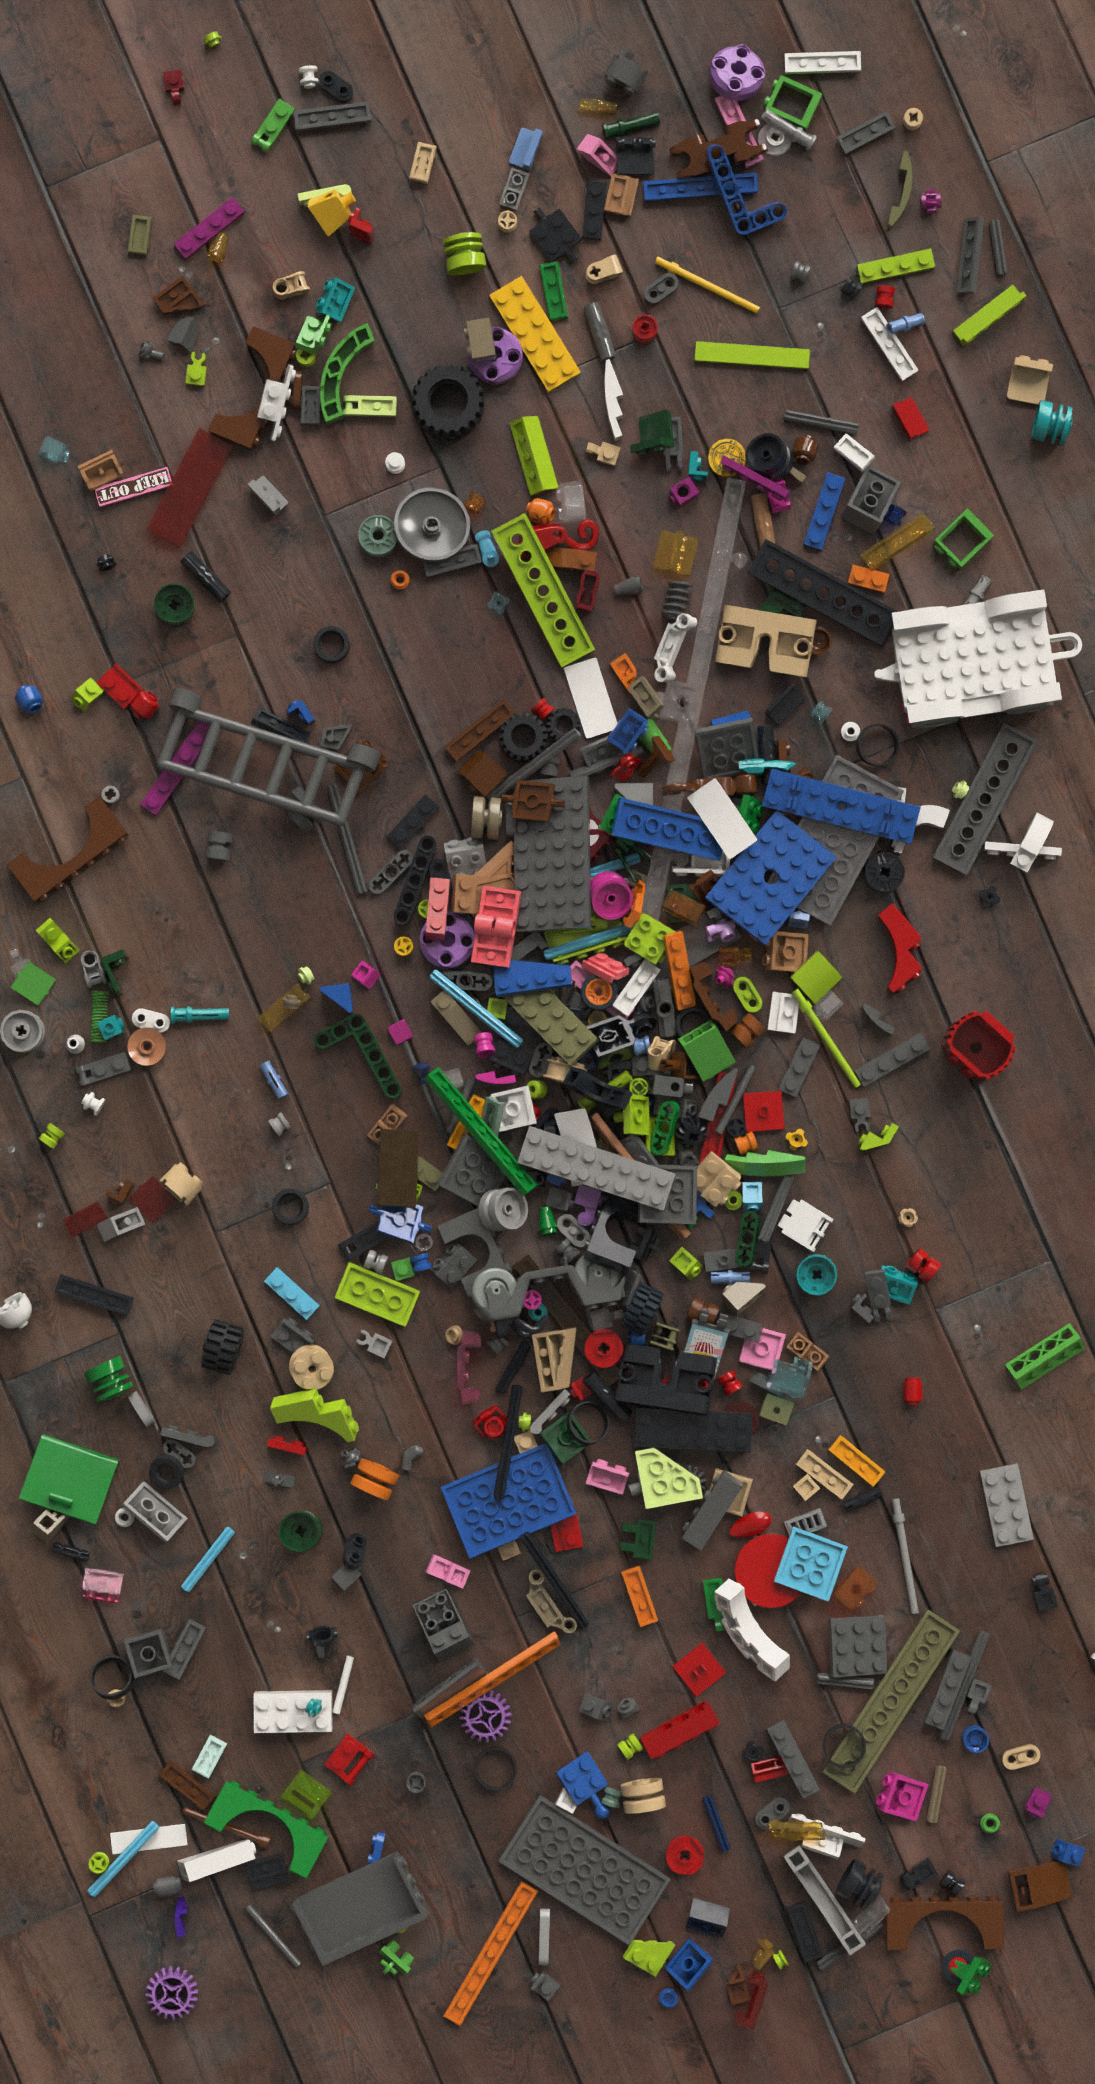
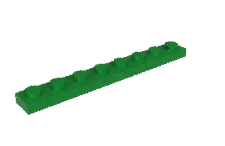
(480, 1131)

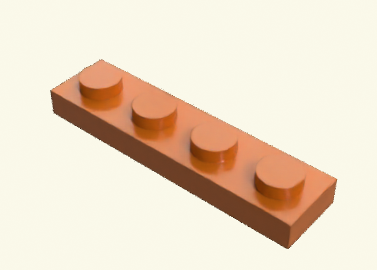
(679, 970)

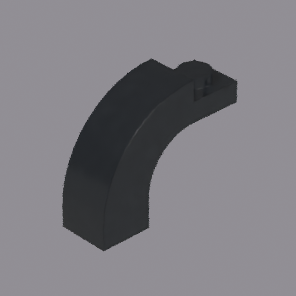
(596, 1090)

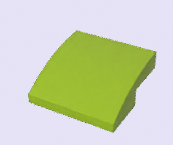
(816, 977)

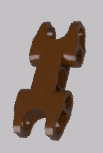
(733, 142)

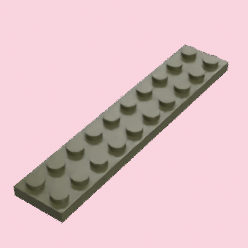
(892, 1699)

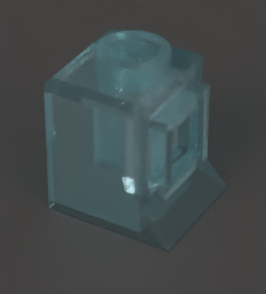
(54, 450)

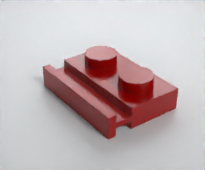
(119, 686)
(567, 1534)

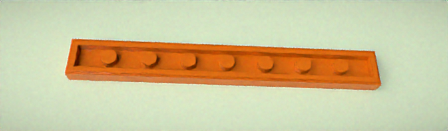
(492, 1679)
(490, 1953)

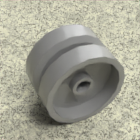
(11, 1030)
(503, 1209)

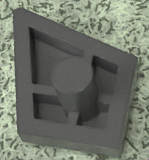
(335, 736)

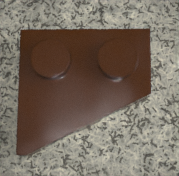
(178, 298)

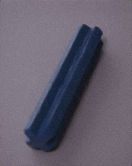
(716, 1823)

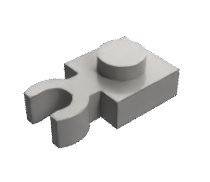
(377, 1344)

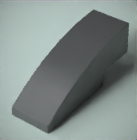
(719, 1095)

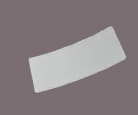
(591, 697)
(722, 818)
(577, 1127)

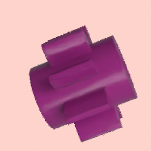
(930, 201)

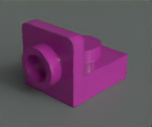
(1037, 1803)

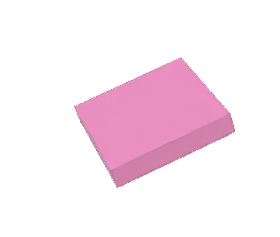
(764, 1352)

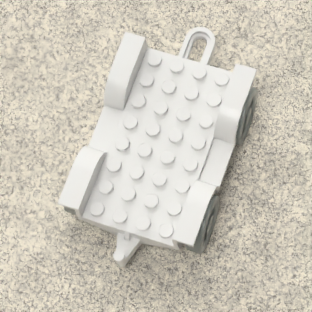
(975, 659)

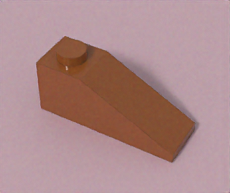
(572, 559)

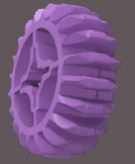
(491, 1731)
(166, 1986)

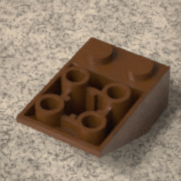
(1039, 1885)

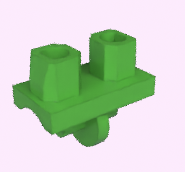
(401, 1964)

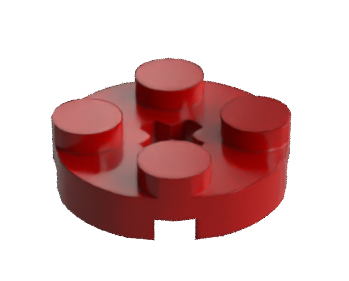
(610, 1339)
(680, 1865)

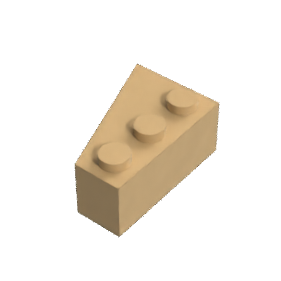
(554, 1358)

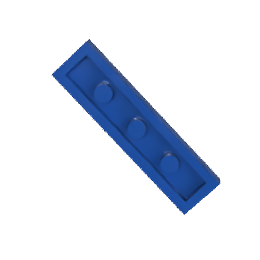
(824, 511)

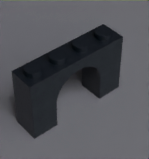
(600, 1247)

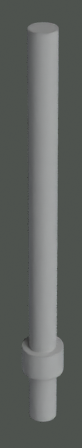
(898, 1518)

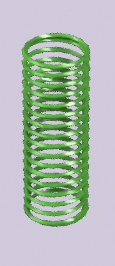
(95, 1028)

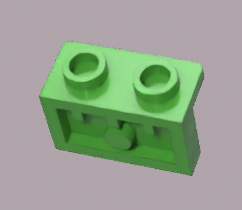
(312, 334)

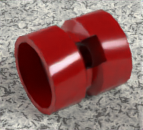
(644, 329)
(930, 1266)

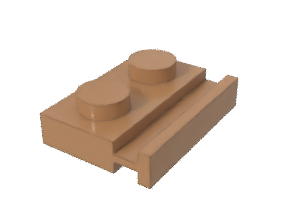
(621, 195)

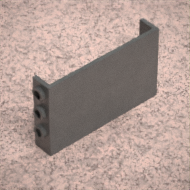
(360, 1908)

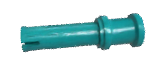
(189, 1015)

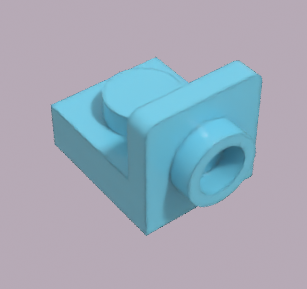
(752, 1196)

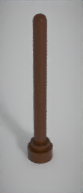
(261, 1840)

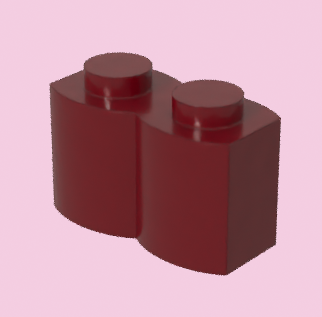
(588, 587)

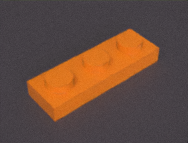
(639, 1596)

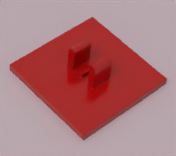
(699, 1669)

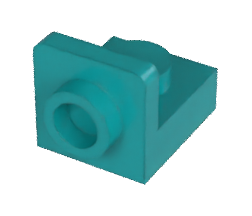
(694, 464)

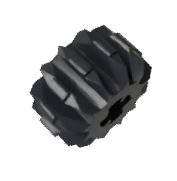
(691, 1132)

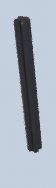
(508, 1441)
(554, 1580)

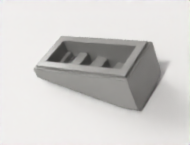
(818, 1512)

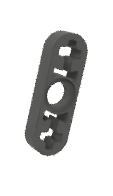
(404, 865)
(479, 975)

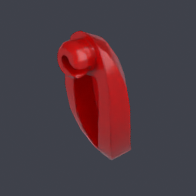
(751, 1524)

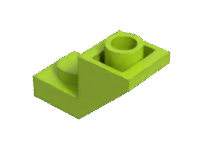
(57, 940)
(870, 1140)

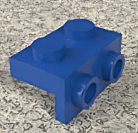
(628, 730)

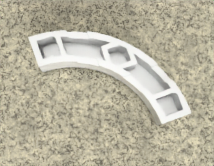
(746, 1632)

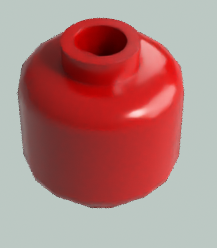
(144, 704)

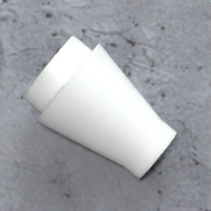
(80, 1044)

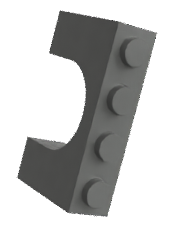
(471, 1224)

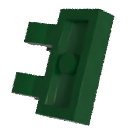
(643, 1540)

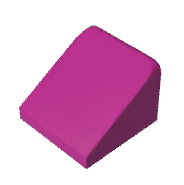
(365, 974)
(400, 1032)

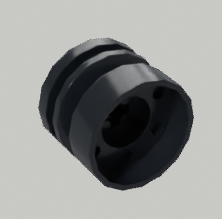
(859, 1884)

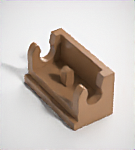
(101, 470)

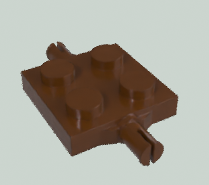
(533, 801)

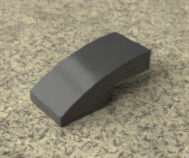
(873, 1016)

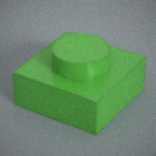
(402, 1269)

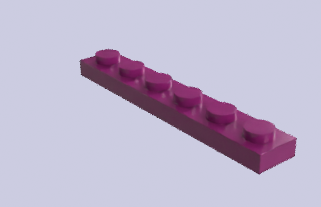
(167, 781)

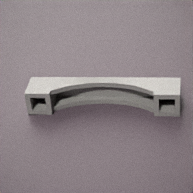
(824, 1899)

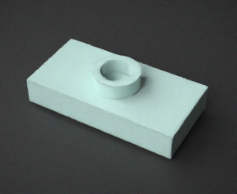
(209, 1756)

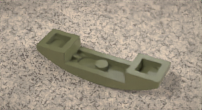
(905, 169)

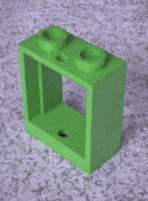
(815, 95)
(976, 525)

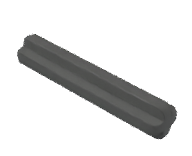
(998, 249)
(849, 1681)

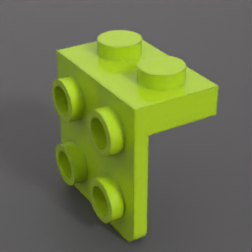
(647, 939)

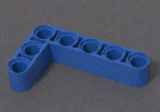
(735, 196)

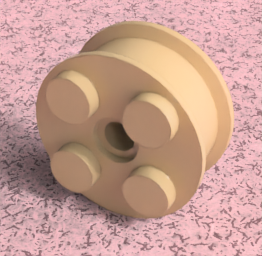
(559, 1068)
(313, 1377)

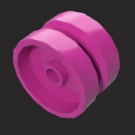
(610, 895)

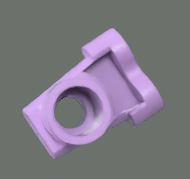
(723, 929)

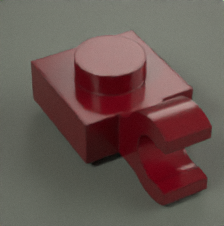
(174, 83)

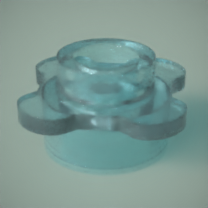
(493, 603)

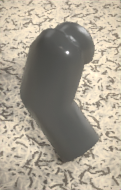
(411, 1454)

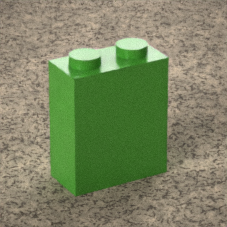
(707, 1050)

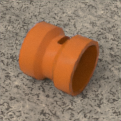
(746, 1143)

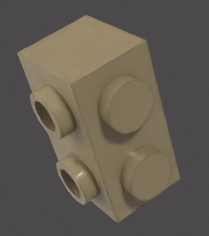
(481, 340)

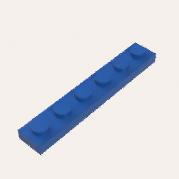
(696, 187)

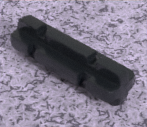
(70, 1551)

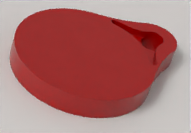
(756, 1570)

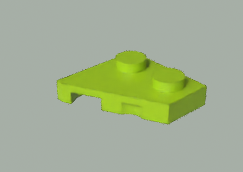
(649, 1954)

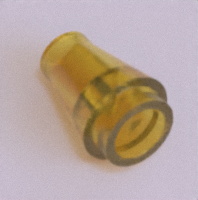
(217, 250)

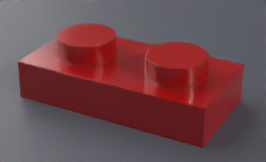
(280, 1443)

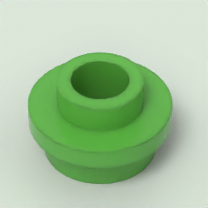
(990, 1829)

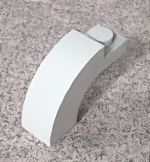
(1032, 842)

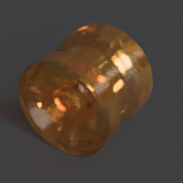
(474, 502)

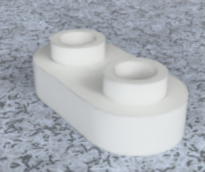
(151, 1020)

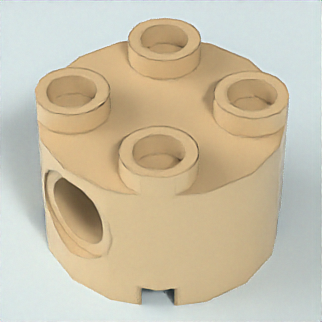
(181, 1184)

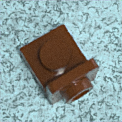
(124, 1190)

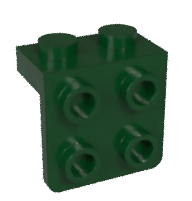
(655, 434)

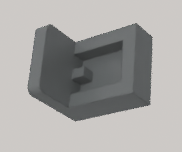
(596, 1707)

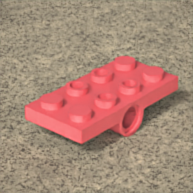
(496, 926)

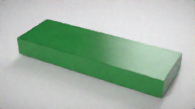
(553, 291)

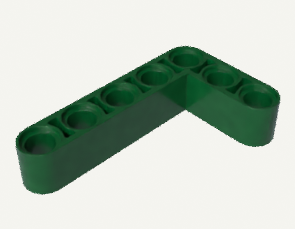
(367, 1049)

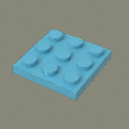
(810, 1564)

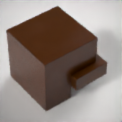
(482, 773)

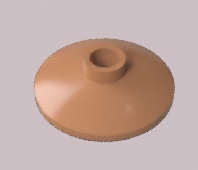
(139, 1039)

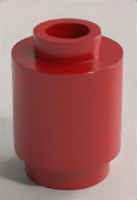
(913, 1391)

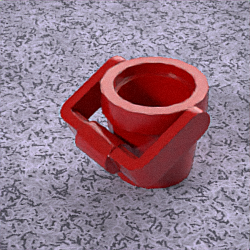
(493, 1424)

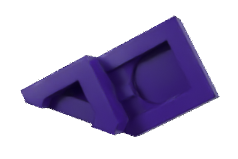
(181, 1909)

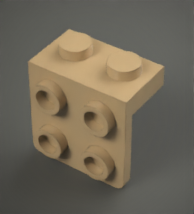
(1029, 380)

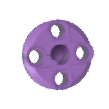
(736, 73)
(504, 350)
(451, 946)

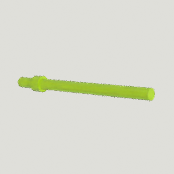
(805, 1006)

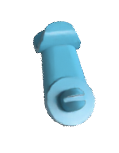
(488, 552)

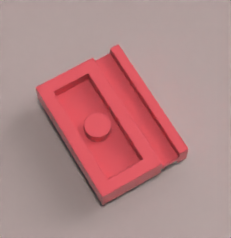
(605, 967)

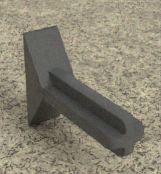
(278, 1479)

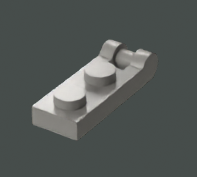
(549, 1413)

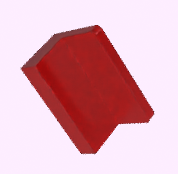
(910, 418)

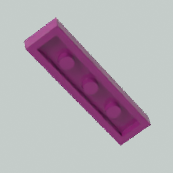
(209, 228)
(762, 483)

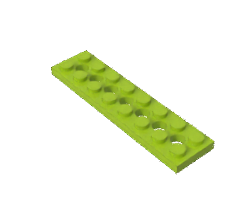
(529, 588)

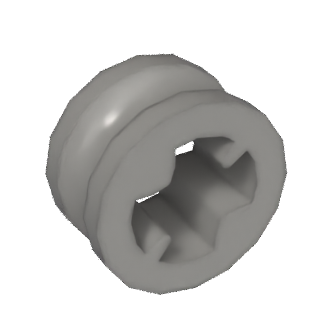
(106, 790)

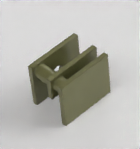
(670, 1340)
(776, 1409)

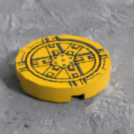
(728, 448)

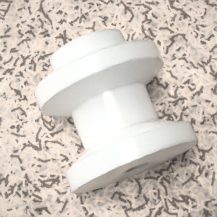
(308, 76)
(395, 463)
(91, 1102)

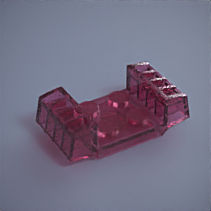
(468, 1394)

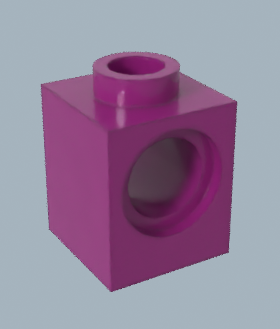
(686, 484)

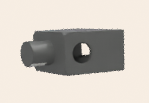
(661, 1086)

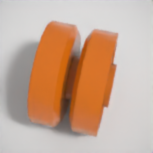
(374, 1480)

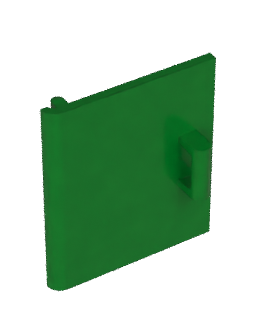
(69, 1479)

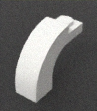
(928, 815)

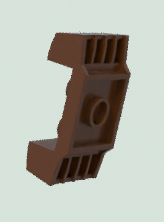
(699, 973)

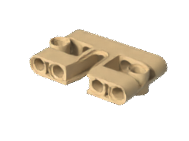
(752, 625)

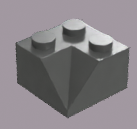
(148, 1652)

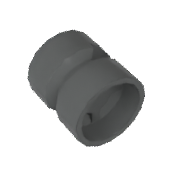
(219, 846)

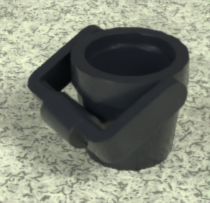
(322, 1640)

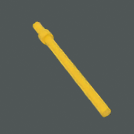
(675, 269)

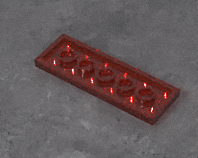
(189, 487)

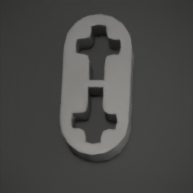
(141, 1408)

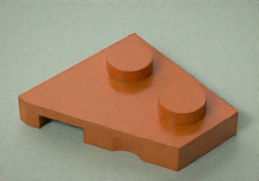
(635, 911)

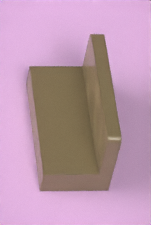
(646, 697)

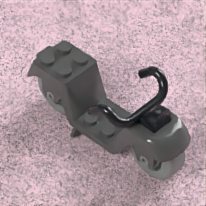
(501, 1297)

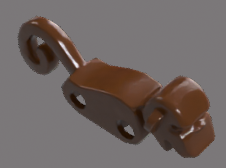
(743, 784)

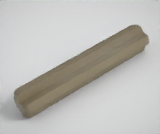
(936, 1794)

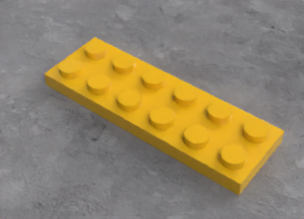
(535, 334)

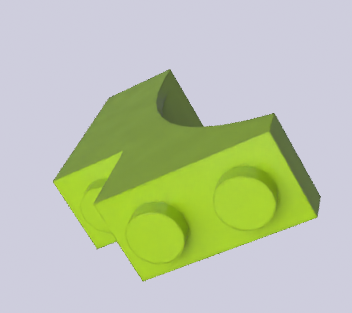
(310, 1407)

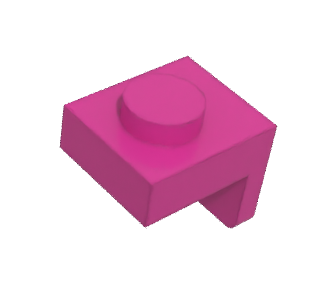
(776, 505)

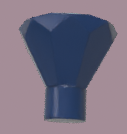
(421, 1070)

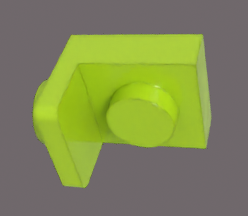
(686, 1263)

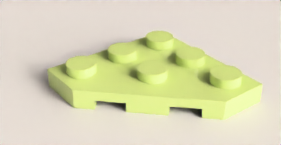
(665, 1480)

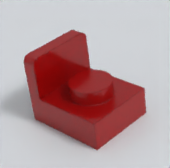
(580, 1390)

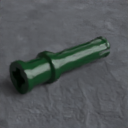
(621, 127)

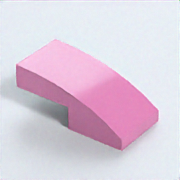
(448, 1571)

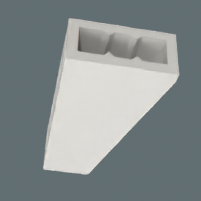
(216, 1860)

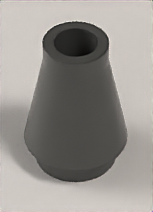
(630, 586)

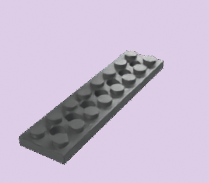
(998, 797)

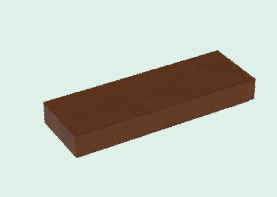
(187, 1785)

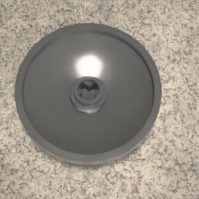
(431, 525)

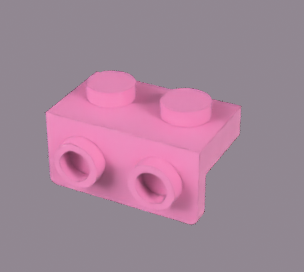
(607, 1477)

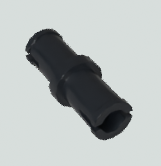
(862, 1499)

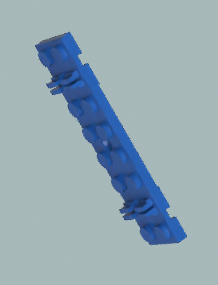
(861, 813)

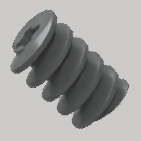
(676, 599)

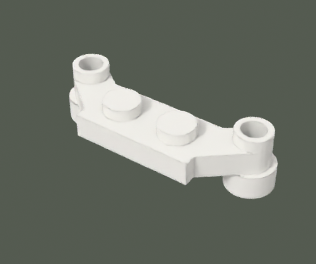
(670, 646)

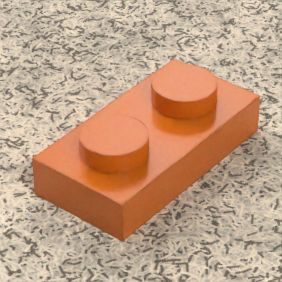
(868, 579)

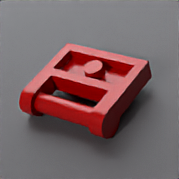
(343, 1756)

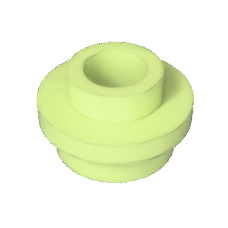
(960, 789)
(305, 975)

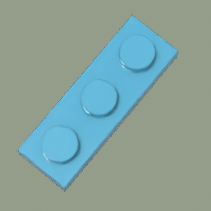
(291, 1293)

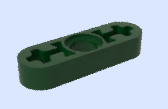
(741, 1252)

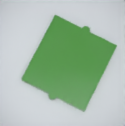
(33, 983)

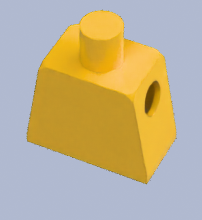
(331, 209)

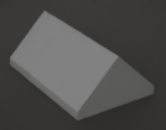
(154, 1511)

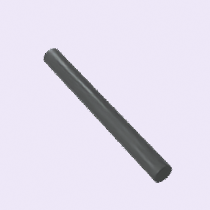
(735, 1100)
(273, 1936)

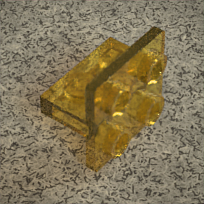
(676, 552)

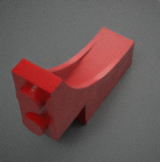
(903, 938)

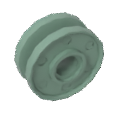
(374, 524)

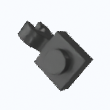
(978, 1693)

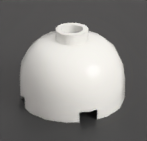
(15, 1311)

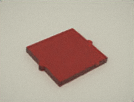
(152, 1199)

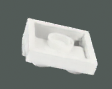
(517, 1109)

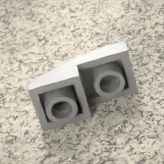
(514, 188)

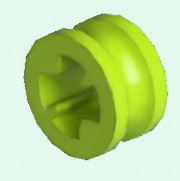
(780, 1959)

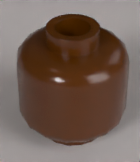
(805, 449)

